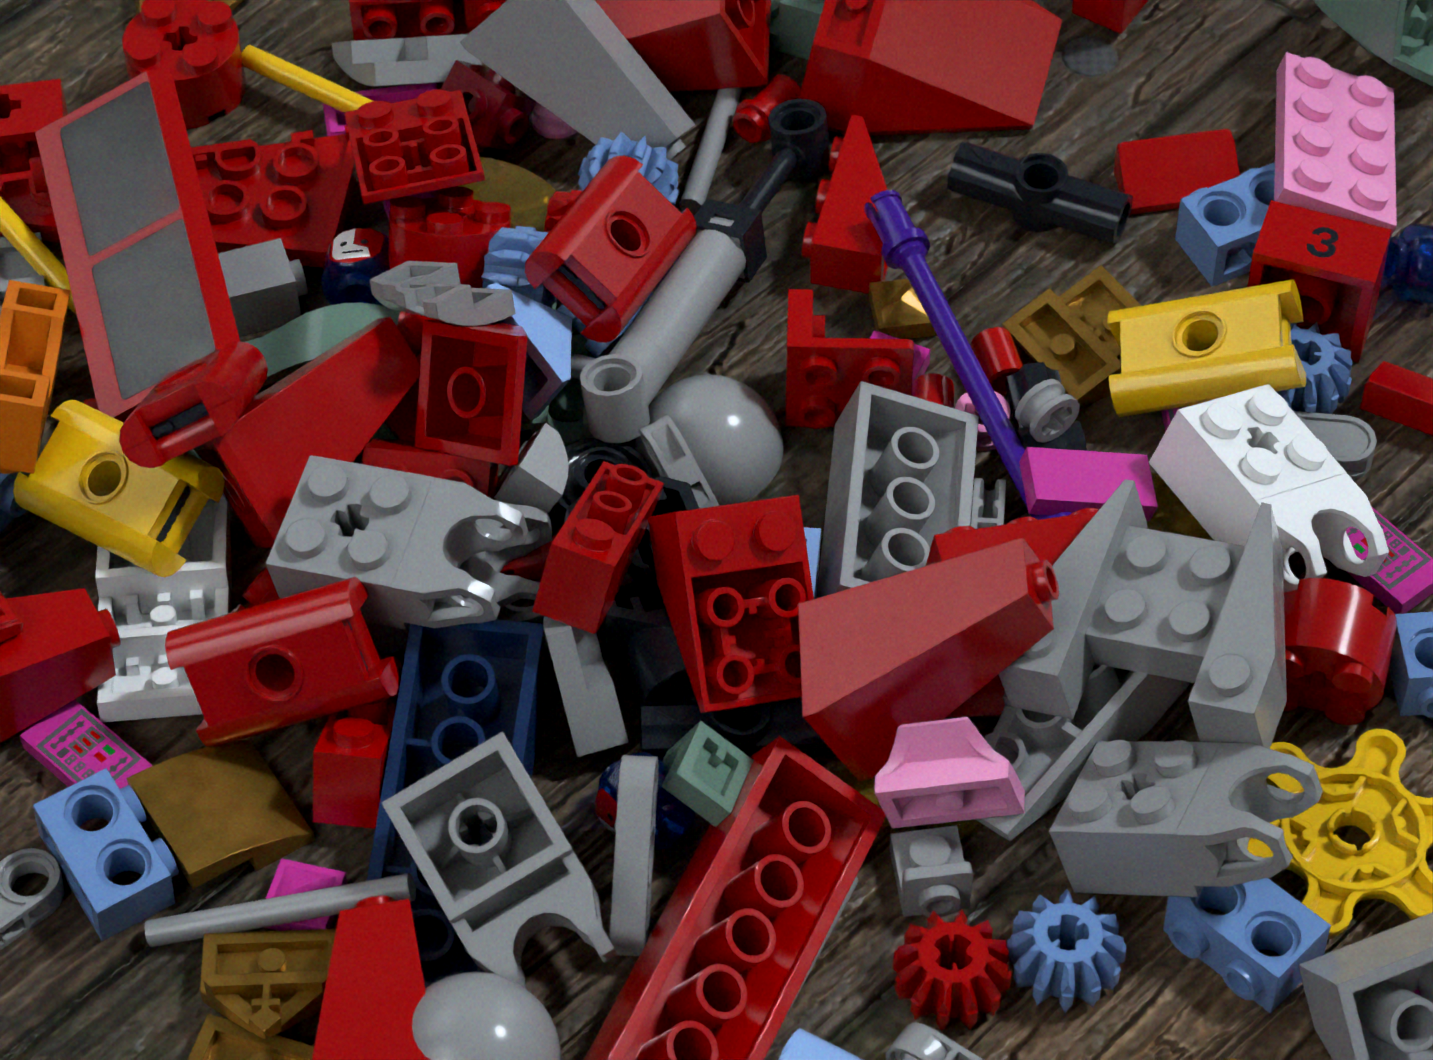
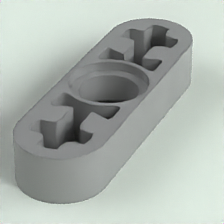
(634, 854)

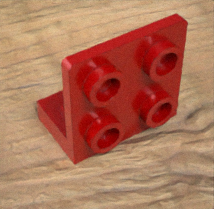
(828, 370)

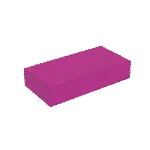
(1082, 479)

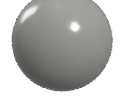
(727, 432)
(483, 1020)

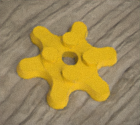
(1365, 796)

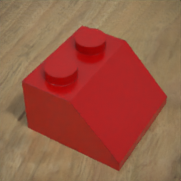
(471, 390)

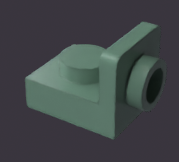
(706, 772)

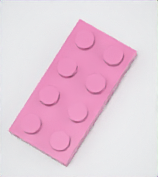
(1335, 142)

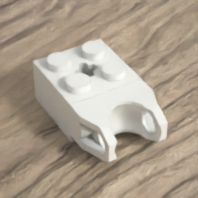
(1256, 450)

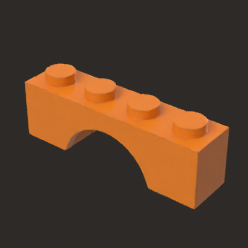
(30, 356)

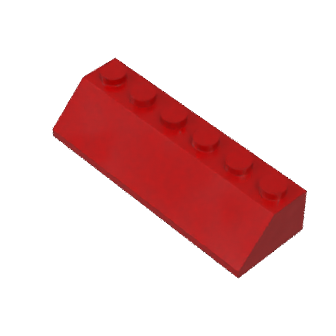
(745, 917)

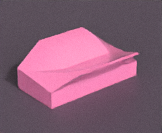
(946, 775)

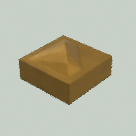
(898, 310)

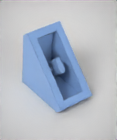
(546, 352)

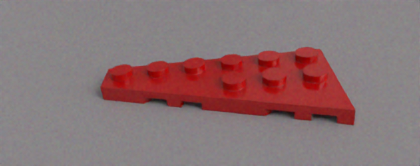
(249, 192)

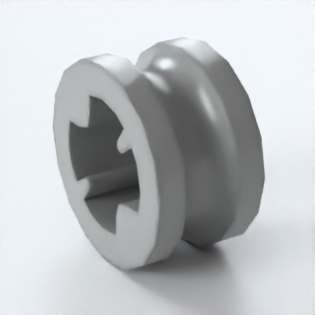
(1047, 410)

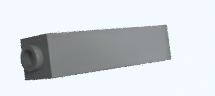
(579, 70)

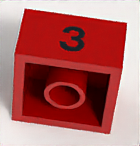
(1333, 264)

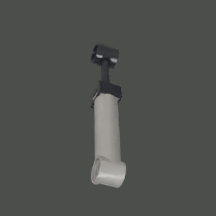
(724, 249)

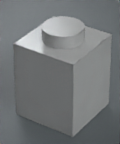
(262, 286)

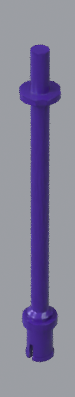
(906, 250)

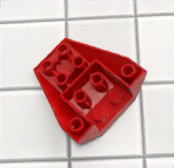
(931, 64)

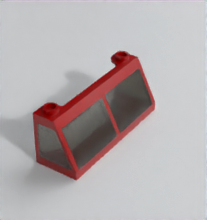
(134, 238)

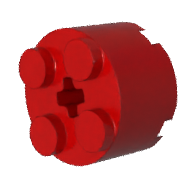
(199, 46)
(446, 230)
(1336, 649)

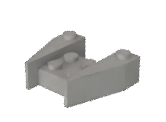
(1169, 612)

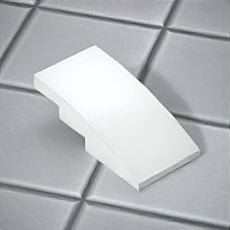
(150, 607)

